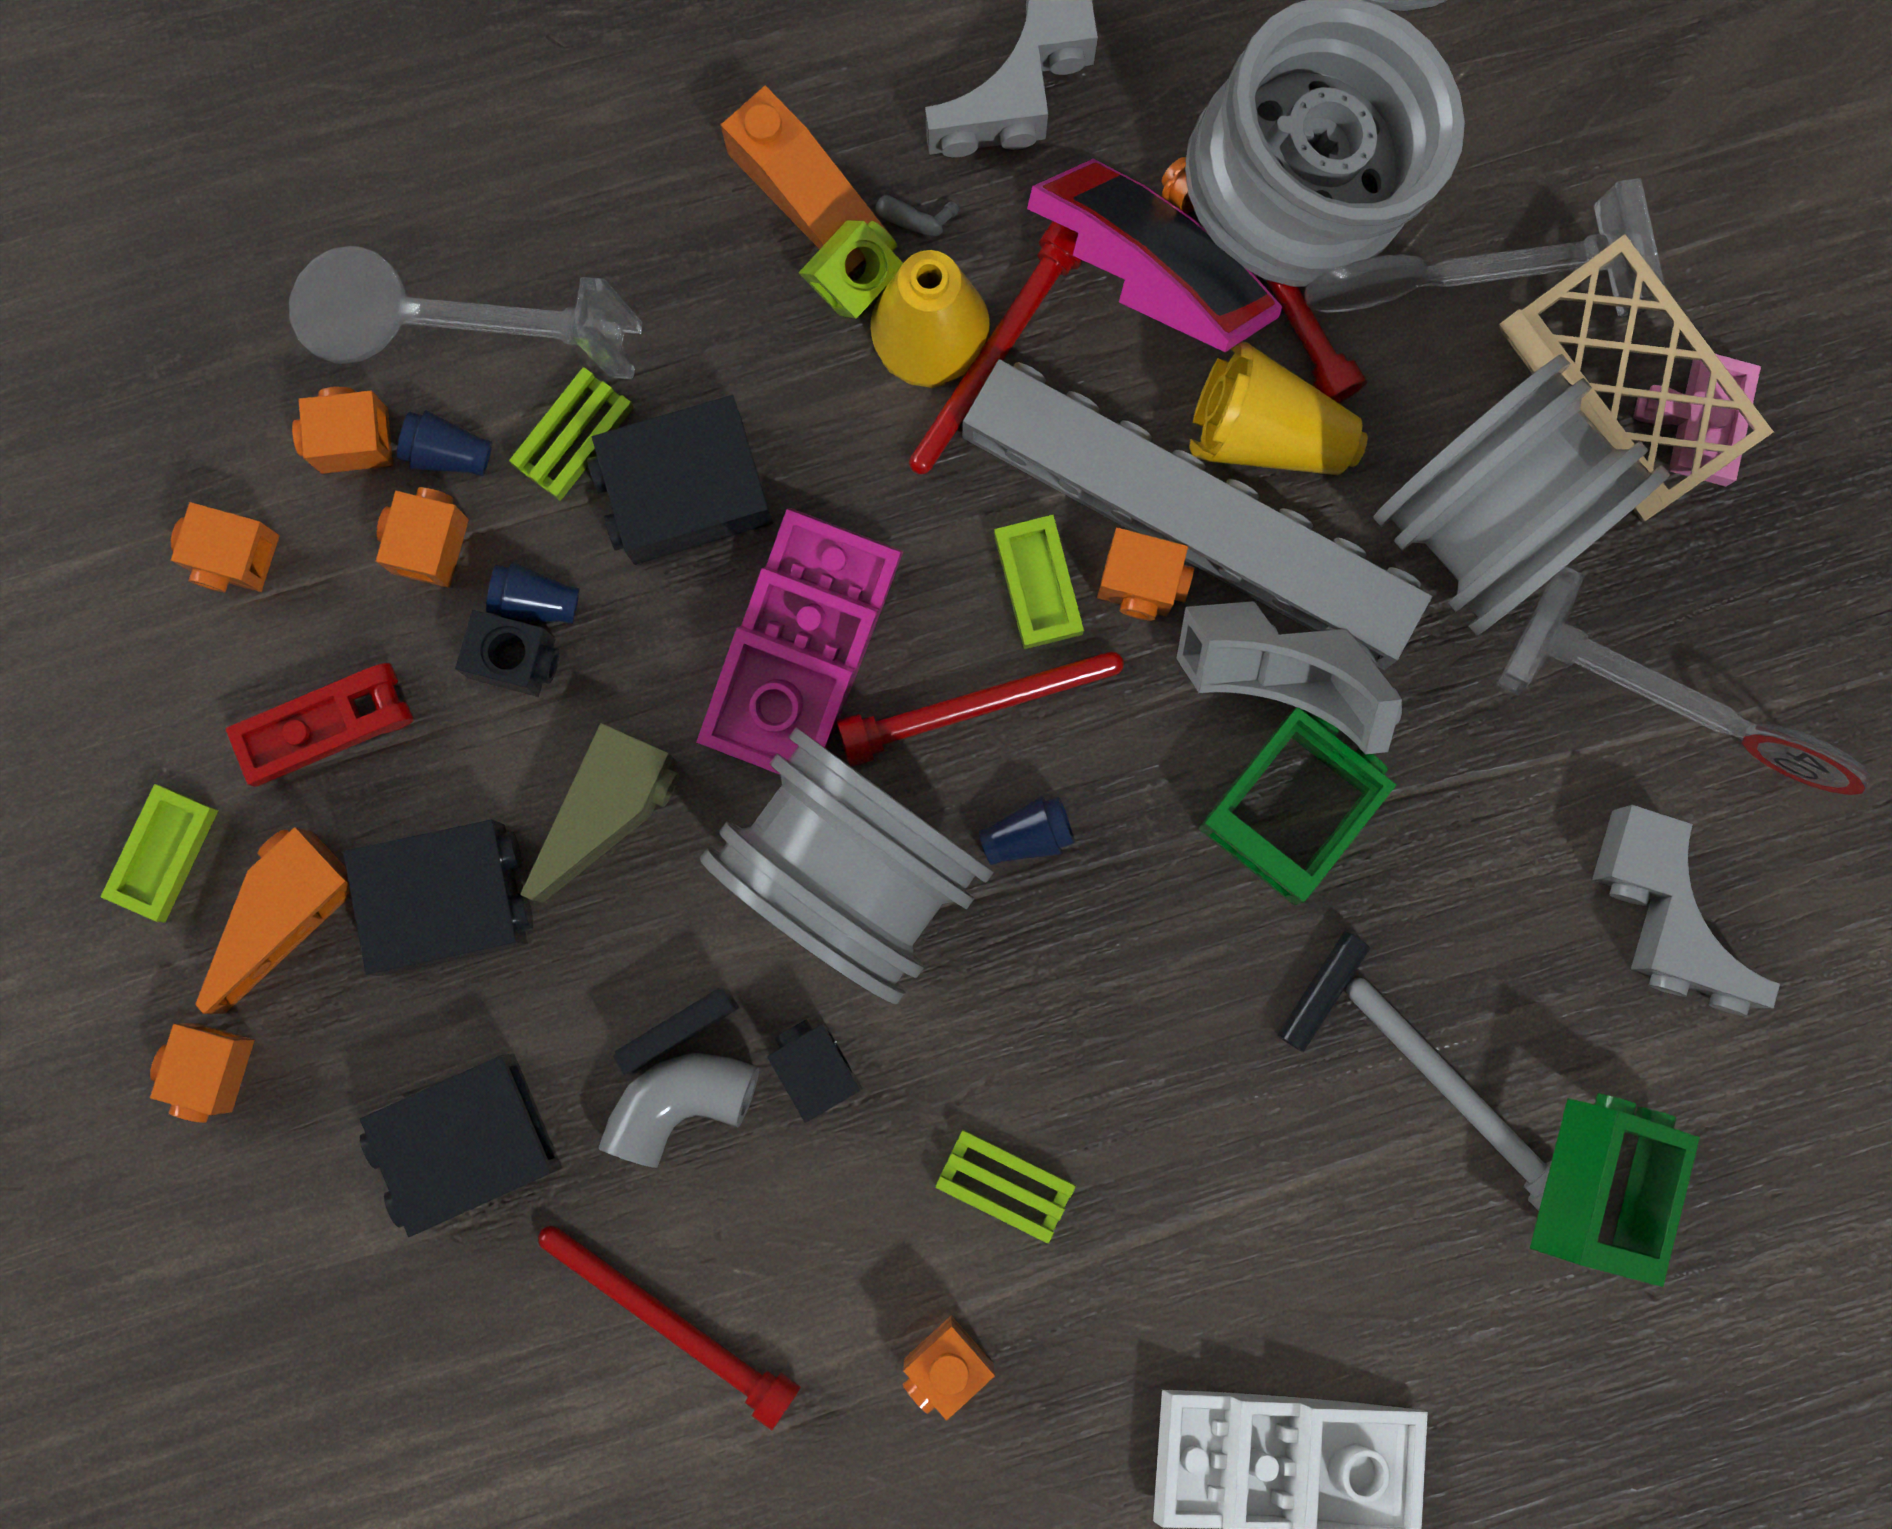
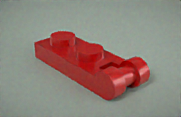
(317, 725)

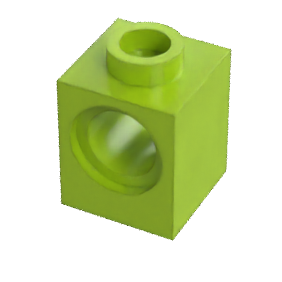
(827, 267)

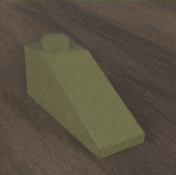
(606, 802)

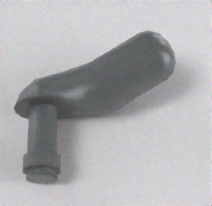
(910, 218)

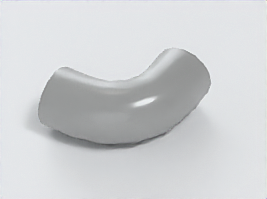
(672, 1092)

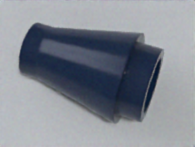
(441, 446)
(530, 596)
(1029, 832)

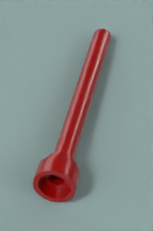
(1055, 260)
(1333, 372)
(866, 736)
(765, 1392)

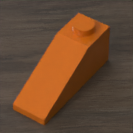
(794, 170)
(275, 910)

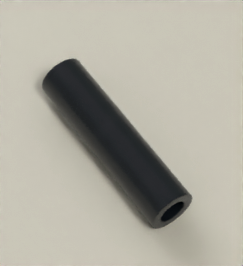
(1323, 991)

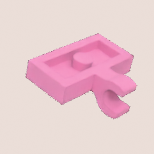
(1724, 424)

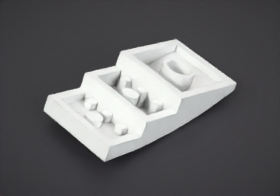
(1287, 1463)

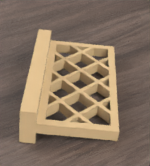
(1538, 346)

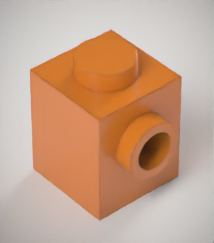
(343, 431)
(421, 536)
(223, 548)
(1145, 574)
(199, 1071)
(946, 1370)

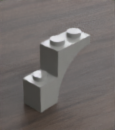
(1013, 103)
(1317, 671)
(1646, 860)

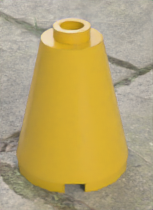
(929, 321)
(1273, 419)

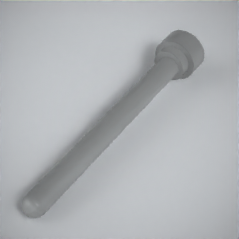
(1452, 1087)

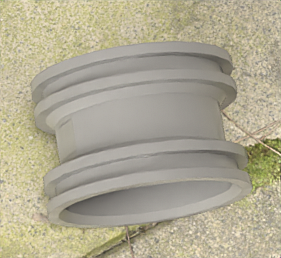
(1342, 108)
(1520, 494)
(844, 869)

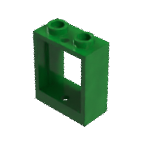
(1361, 770)
(1582, 1182)

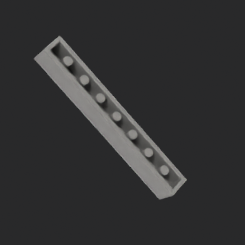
(1175, 500)

